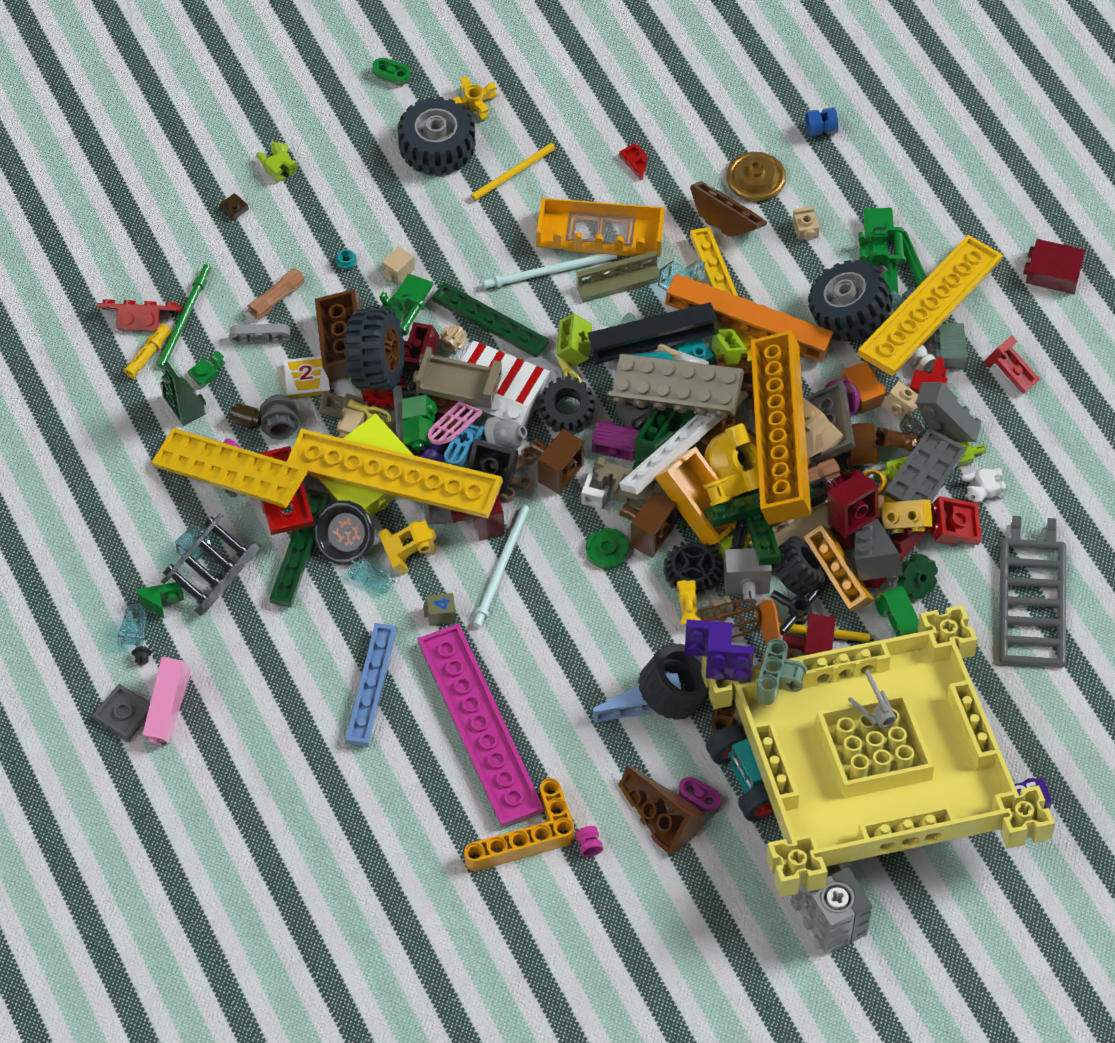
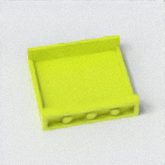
(377, 434)

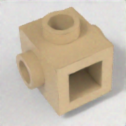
(900, 400)

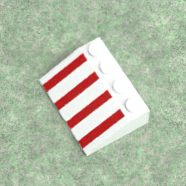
(518, 387)

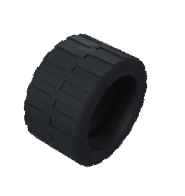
(662, 694)

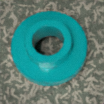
(343, 255)

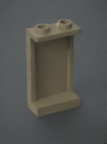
(457, 379)

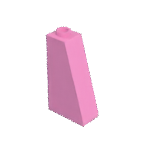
(166, 700)

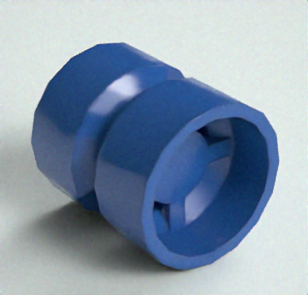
(823, 121)

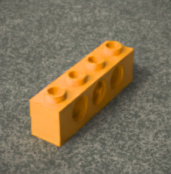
(838, 568)

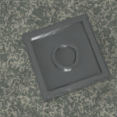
(122, 713)

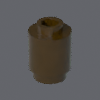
(246, 416)

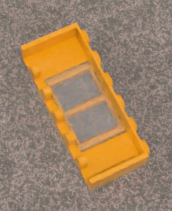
(600, 227)

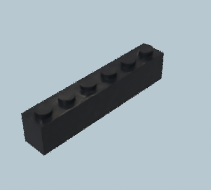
(648, 333)

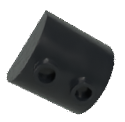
(494, 460)

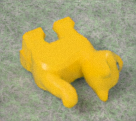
(687, 600)

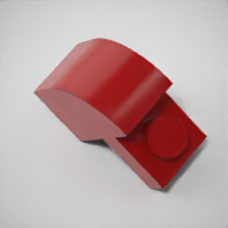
(938, 375)

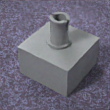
(745, 575)

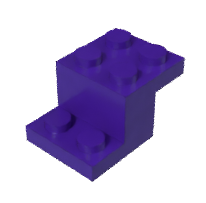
(723, 659)

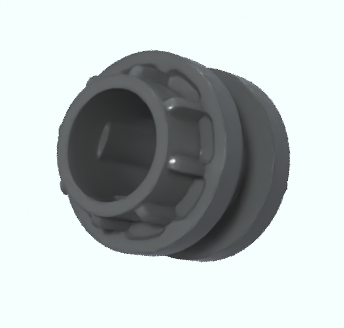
(279, 417)

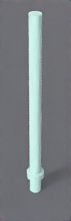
(499, 281)
(482, 611)

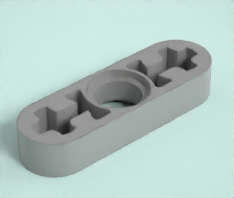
(250, 333)

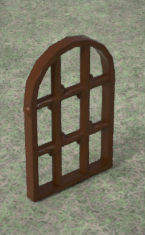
(738, 612)

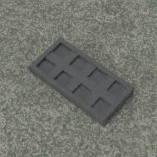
(926, 468)

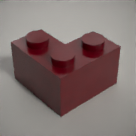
(419, 339)

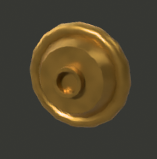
(756, 176)

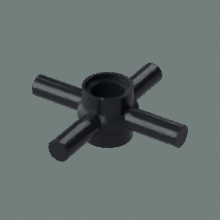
(794, 605)

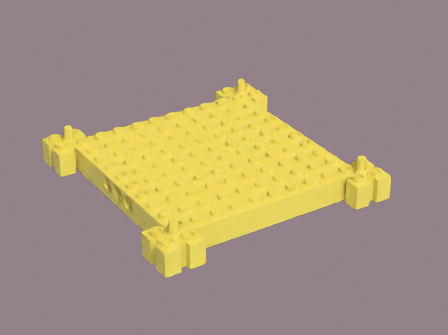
(875, 790)

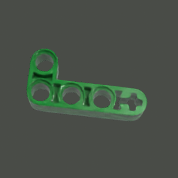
(899, 610)

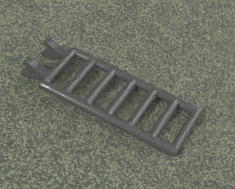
(1059, 603)

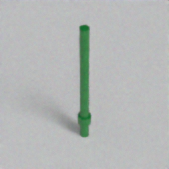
(198, 285)

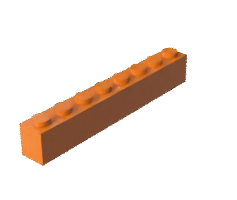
(749, 316)

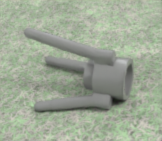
(883, 713)

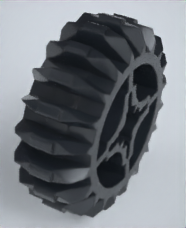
(693, 560)

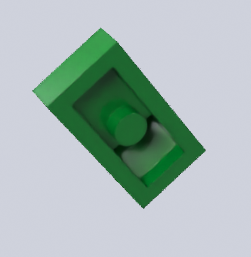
(155, 596)

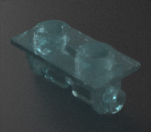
(379, 580)

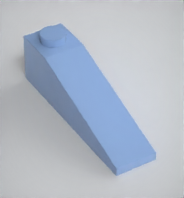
(627, 704)

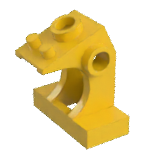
(397, 553)

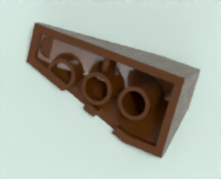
(666, 814)

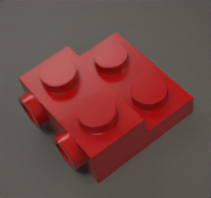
(955, 521)

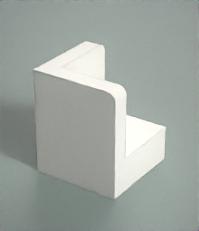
(593, 495)

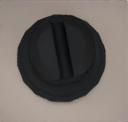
(141, 654)

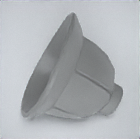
(504, 432)

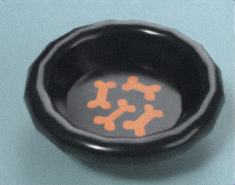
(343, 532)

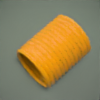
(883, 477)

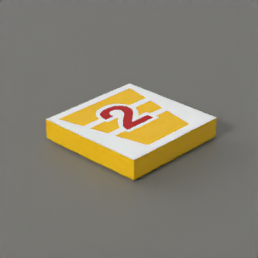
(305, 377)

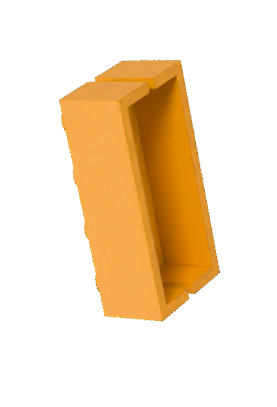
(684, 485)

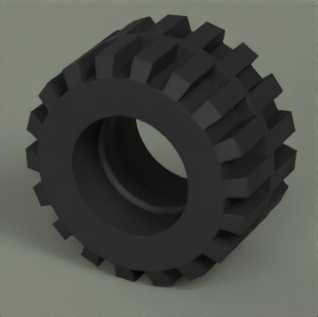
(562, 389)
(799, 567)

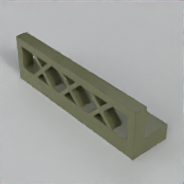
(618, 279)

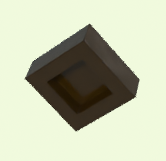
(233, 206)

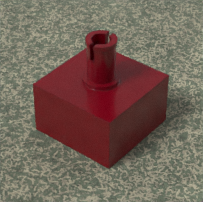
(852, 503)
(485, 527)
(817, 638)

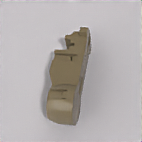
(608, 472)

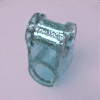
(133, 630)

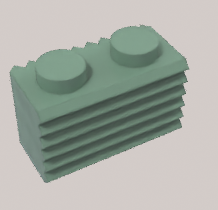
(951, 345)

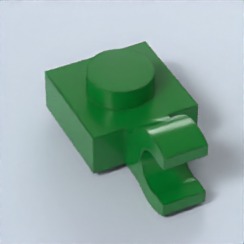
(206, 371)

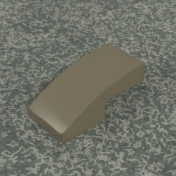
(333, 404)

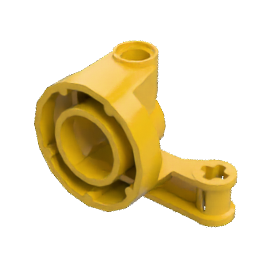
(723, 460)

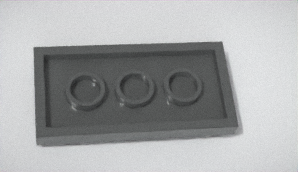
(835, 407)

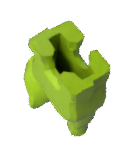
(278, 162)

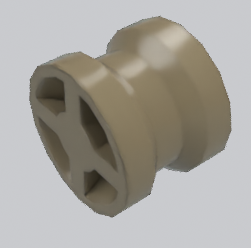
(726, 609)

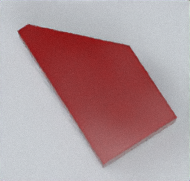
(635, 159)

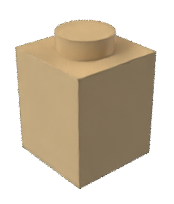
(398, 265)

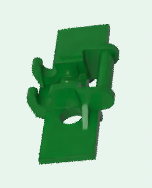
(873, 246)
(407, 299)

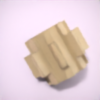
(453, 338)

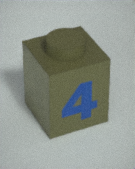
(440, 609)

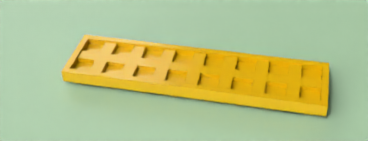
(229, 467)

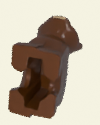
(887, 437)

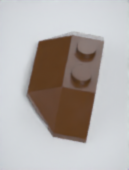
(723, 211)

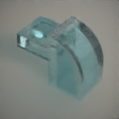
(693, 271)

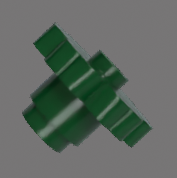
(918, 576)

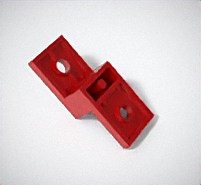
(301, 514)

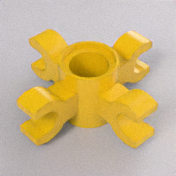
(475, 95)

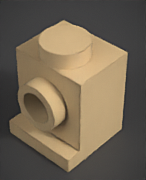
(805, 223)
(350, 421)

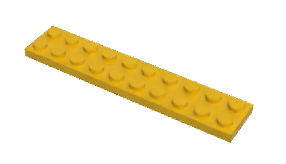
(929, 305)
(396, 473)

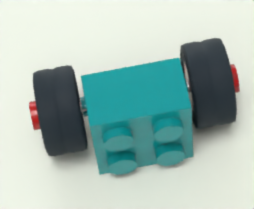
(733, 746)

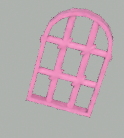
(443, 439)

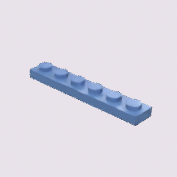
(371, 685)

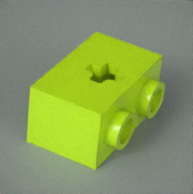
(573, 339)
(729, 344)

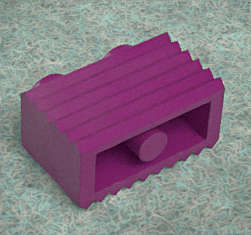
(614, 440)

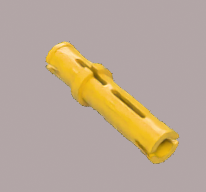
(152, 344)

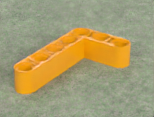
(527, 835)

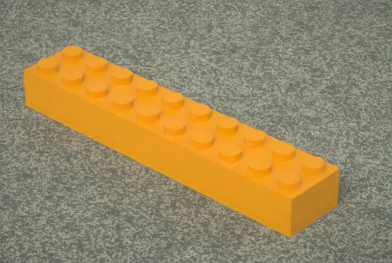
(780, 428)

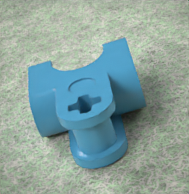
(460, 448)

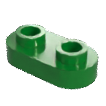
(394, 71)

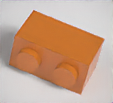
(865, 379)

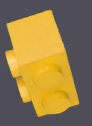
(907, 514)

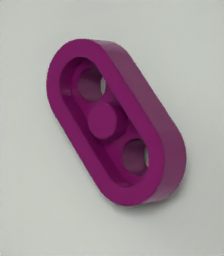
(701, 794)

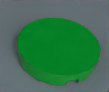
(607, 548)

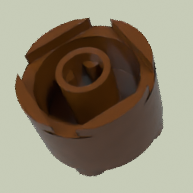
(865, 446)

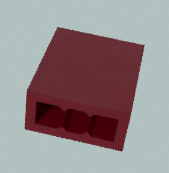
(1054, 266)

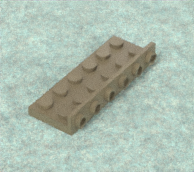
(677, 385)

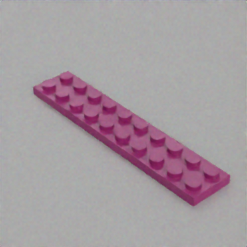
(480, 725)

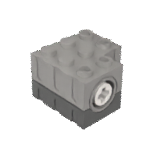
(835, 912)

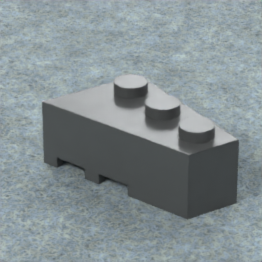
(945, 414)
(875, 553)

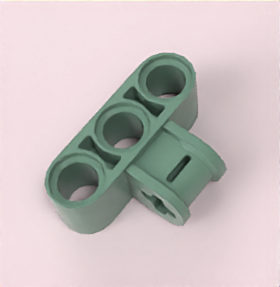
(778, 673)

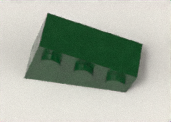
(658, 430)

